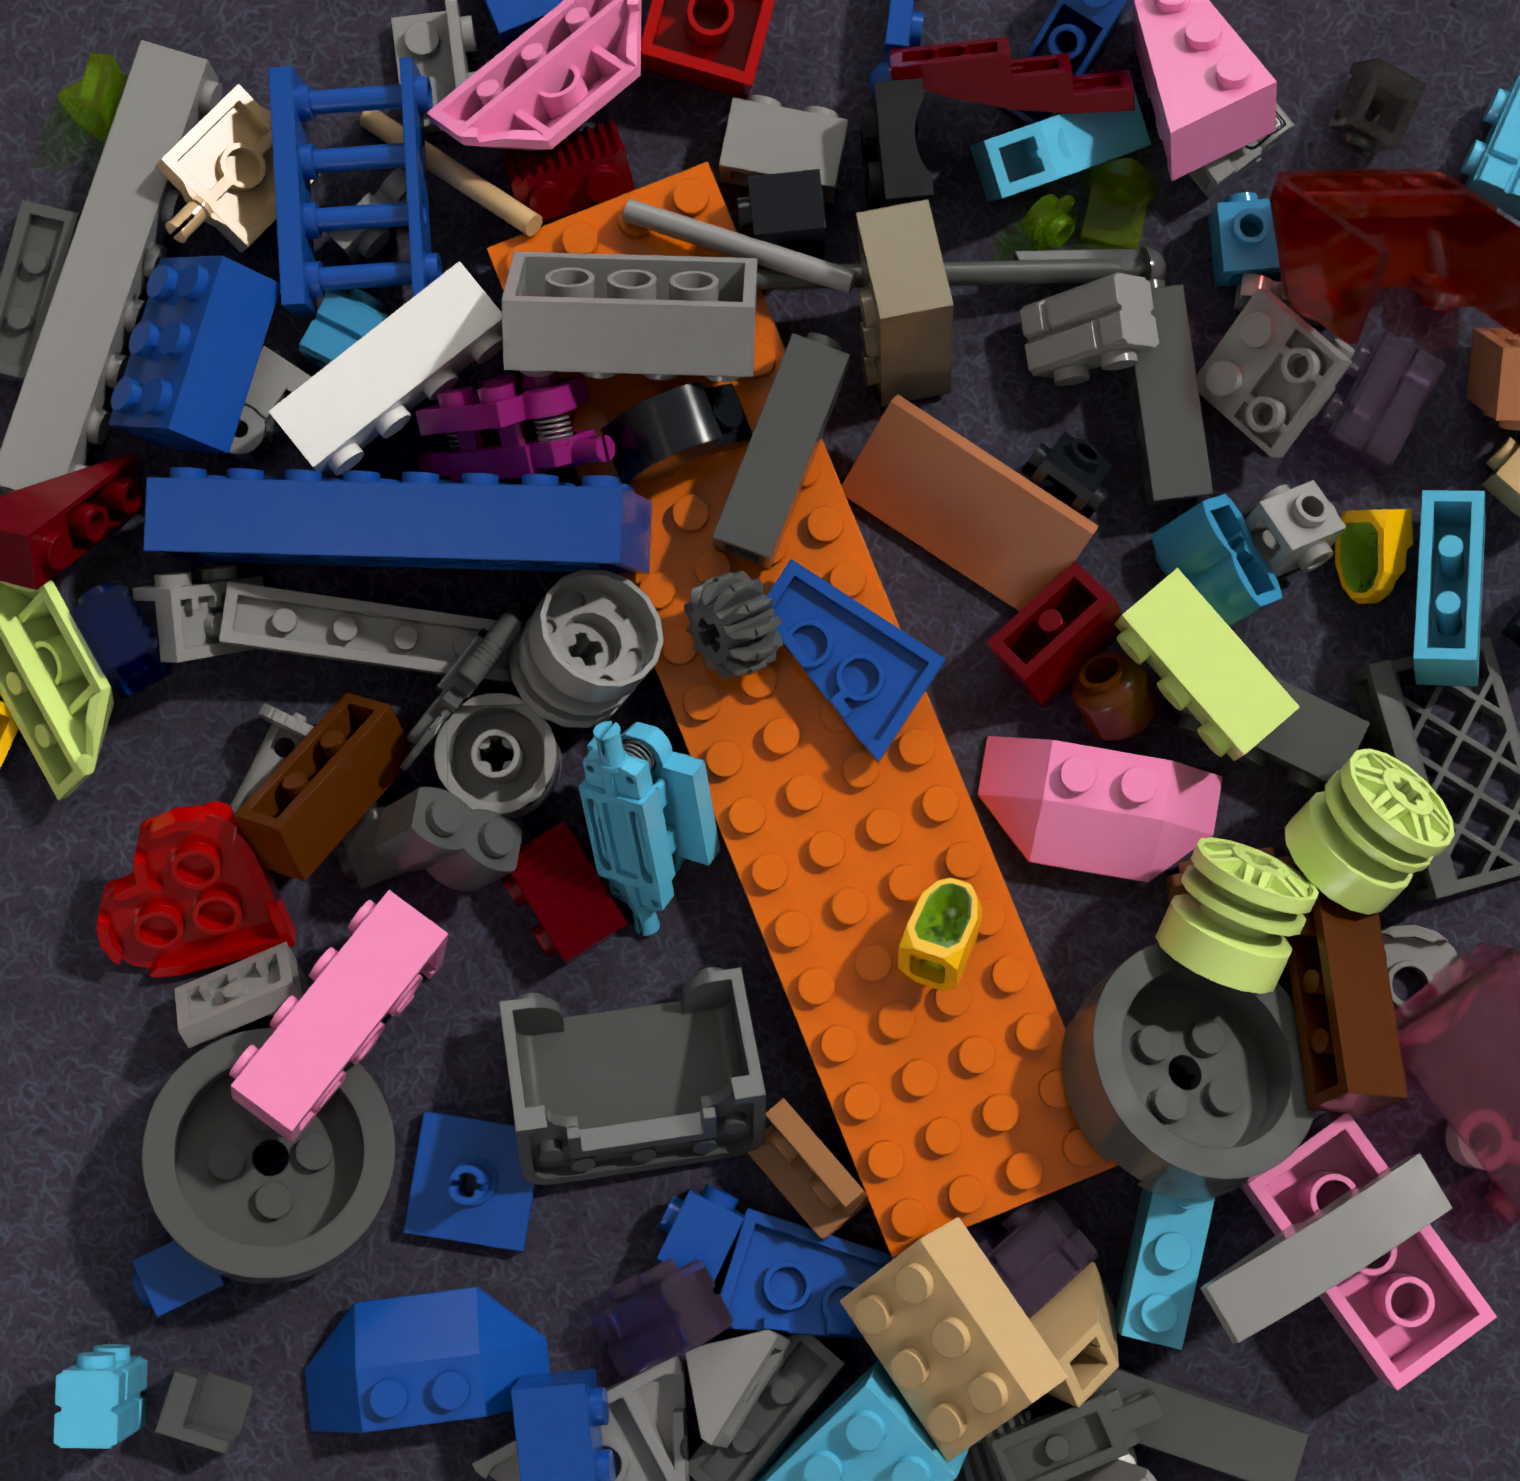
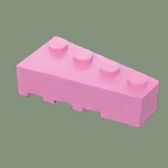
(338, 1014)

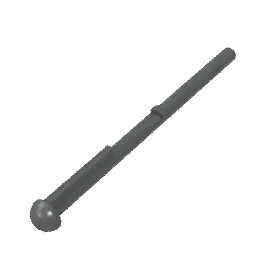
(1027, 268)

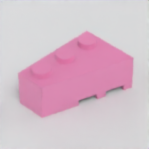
(1201, 82)

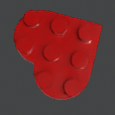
(192, 896)

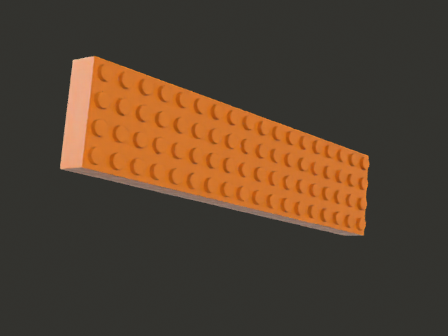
(937, 1092)

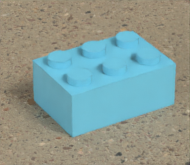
(865, 1438)

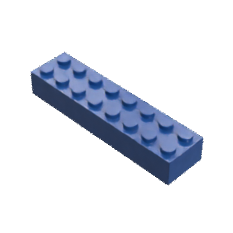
(397, 522)

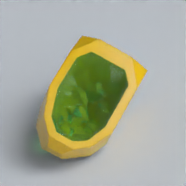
(1372, 552)
(941, 934)

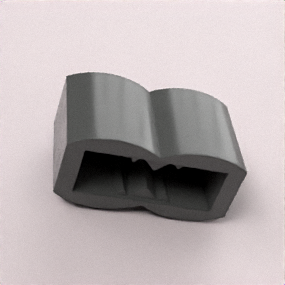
(448, 839)

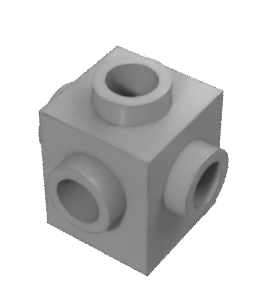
(1295, 528)

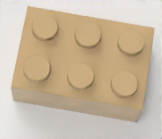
(953, 1338)

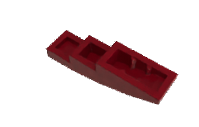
(987, 75)

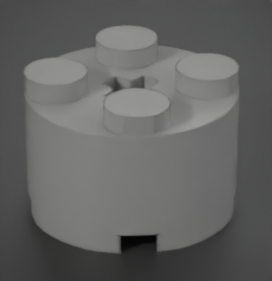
(474, 733)

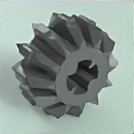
(733, 624)

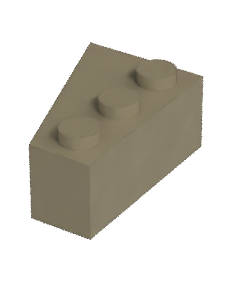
(904, 303)

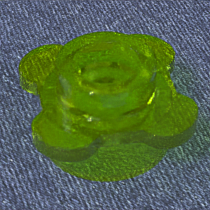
(1050, 222)

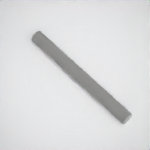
(739, 246)

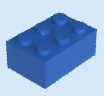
(194, 353)

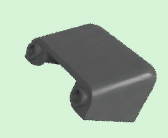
(634, 1082)

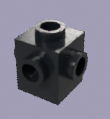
(1070, 473)

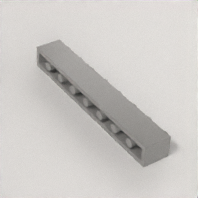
(106, 271)

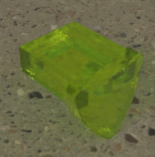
(95, 97)
(1117, 204)

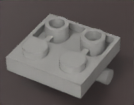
(1272, 373)

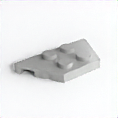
(643, 1429)

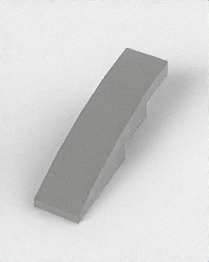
(1325, 1248)

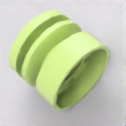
(1369, 831)
(1236, 915)

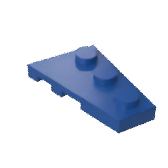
(852, 656)

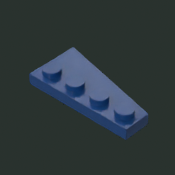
(793, 1279)

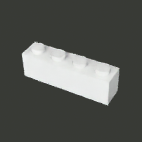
(391, 372)

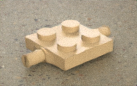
(225, 172)

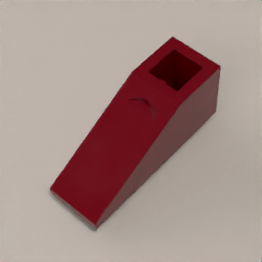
(63, 518)

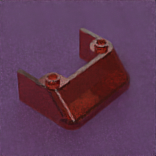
(1391, 228)

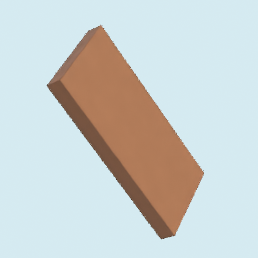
(965, 505)

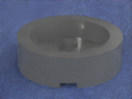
(1246, 1091)
(254, 1224)

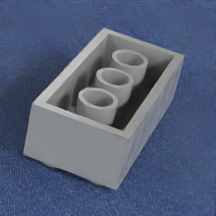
(630, 315)

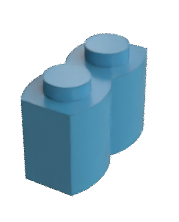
(1218, 559)

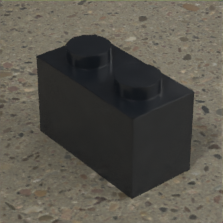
(785, 211)

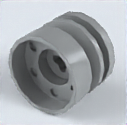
(585, 648)

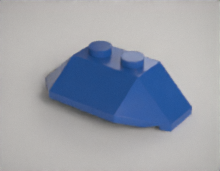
(421, 1362)

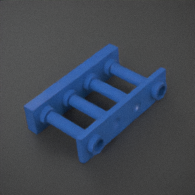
(299, 162)

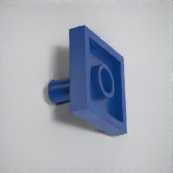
(469, 1183)

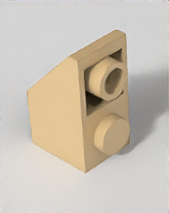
(1081, 1335)

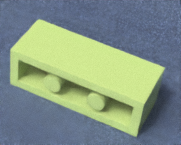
(1204, 666)

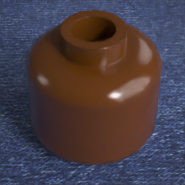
(1114, 696)

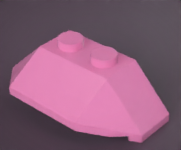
(547, 78)
(1097, 806)

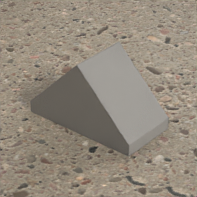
(729, 1380)

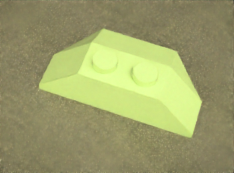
(52, 685)

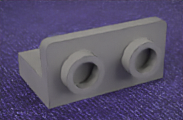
(438, 47)
(192, 611)
(238, 994)

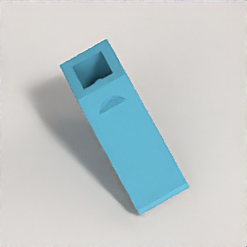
(1056, 149)

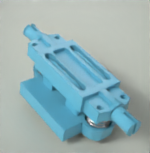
(645, 815)

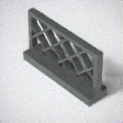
(1382, 703)

